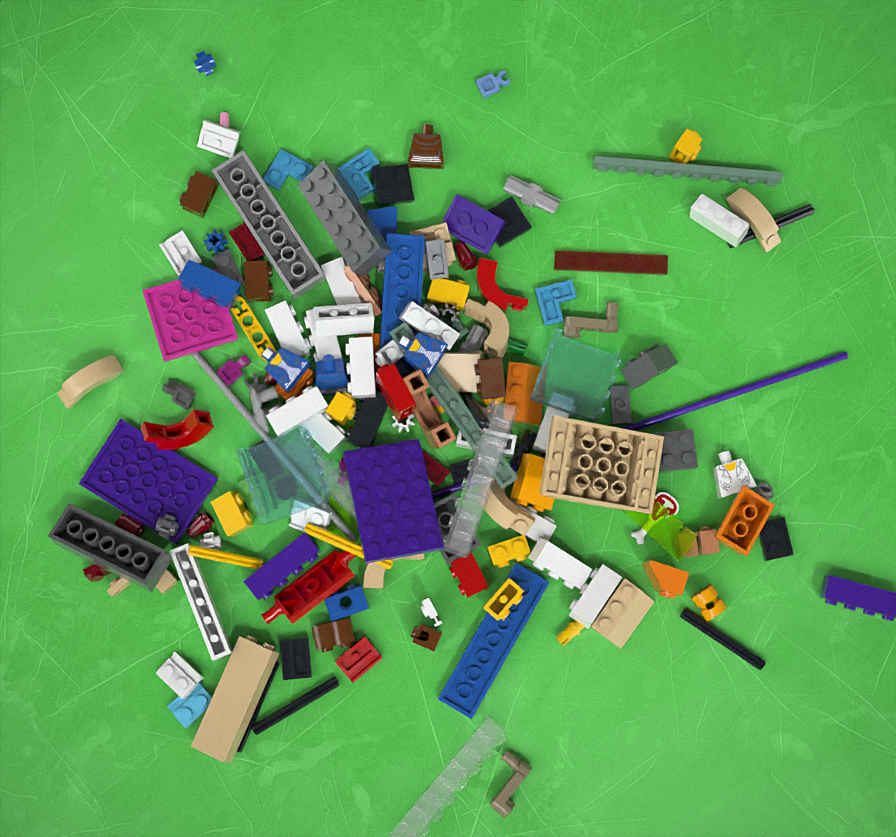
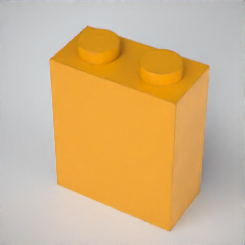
(527, 486)

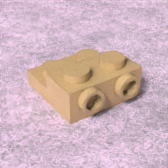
(437, 232)

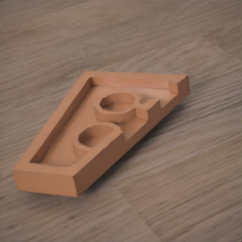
(365, 290)

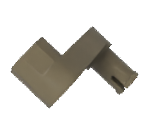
(574, 325)
(501, 802)

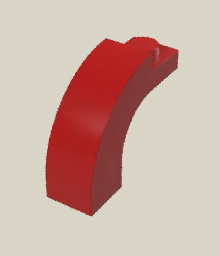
(490, 291)
(181, 434)

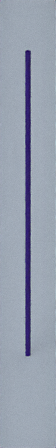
(698, 405)

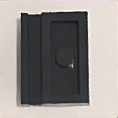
(775, 539)
(295, 659)

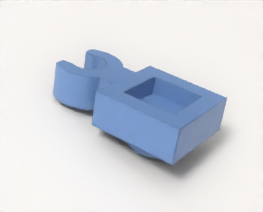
(490, 85)

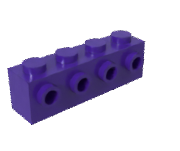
(282, 566)
(859, 596)

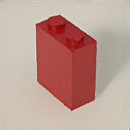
(395, 391)

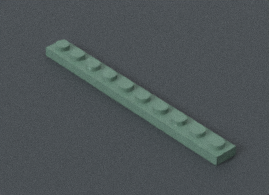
(695, 172)
(456, 409)

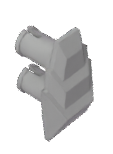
(257, 399)

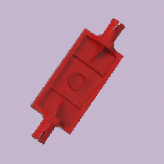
(311, 587)

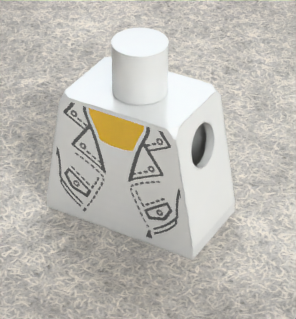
(731, 476)

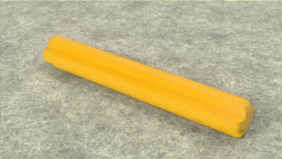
(226, 557)

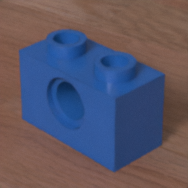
(358, 598)

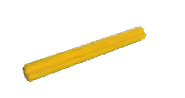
(341, 542)

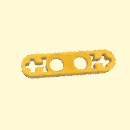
(251, 330)

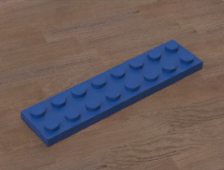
(400, 286)
(491, 647)

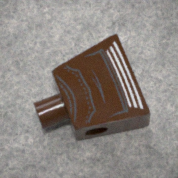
(426, 150)

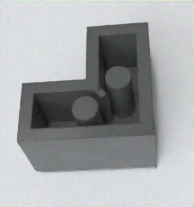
(648, 365)

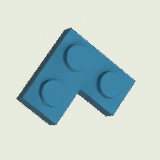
(285, 166)
(356, 170)
(549, 299)

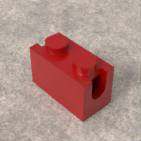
(469, 575)

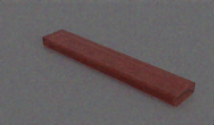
(611, 262)

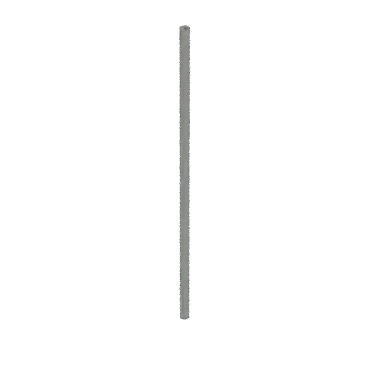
(263, 434)

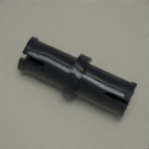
(523, 448)

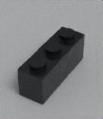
(367, 421)

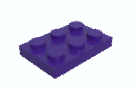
(473, 224)

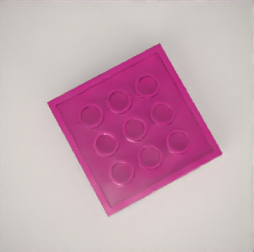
(186, 321)

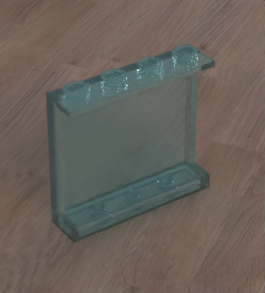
(575, 378)
(284, 476)

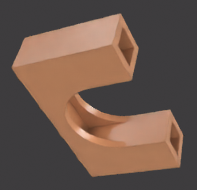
(435, 430)

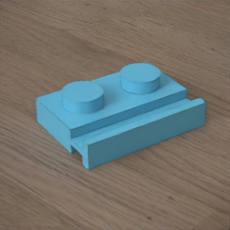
(192, 707)

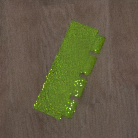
(665, 530)

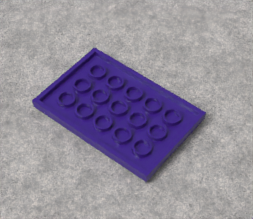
(147, 480)
(392, 501)

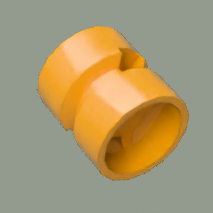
(706, 596)

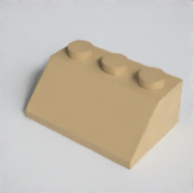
(622, 613)

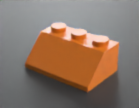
(519, 388)
(744, 521)
(666, 579)

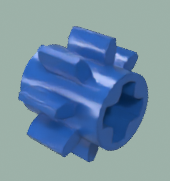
(205, 63)
(219, 245)

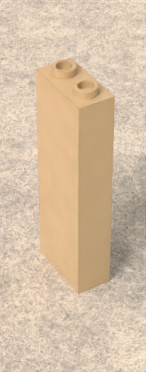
(235, 699)

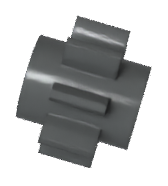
(167, 526)

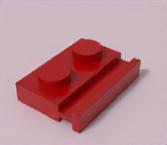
(358, 659)

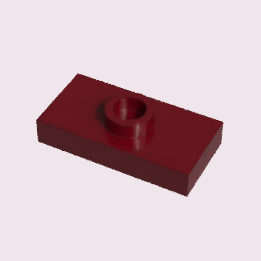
(246, 243)

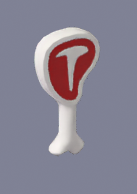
(668, 502)

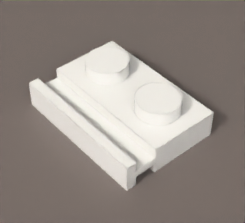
(218, 139)
(178, 251)
(315, 515)
(429, 610)
(179, 675)

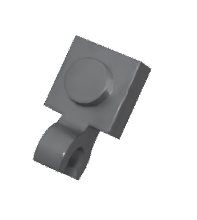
(181, 394)

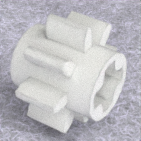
(401, 426)
(211, 541)

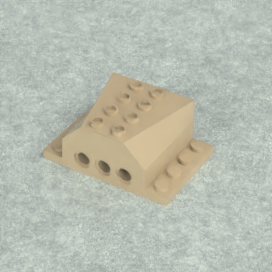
(601, 465)

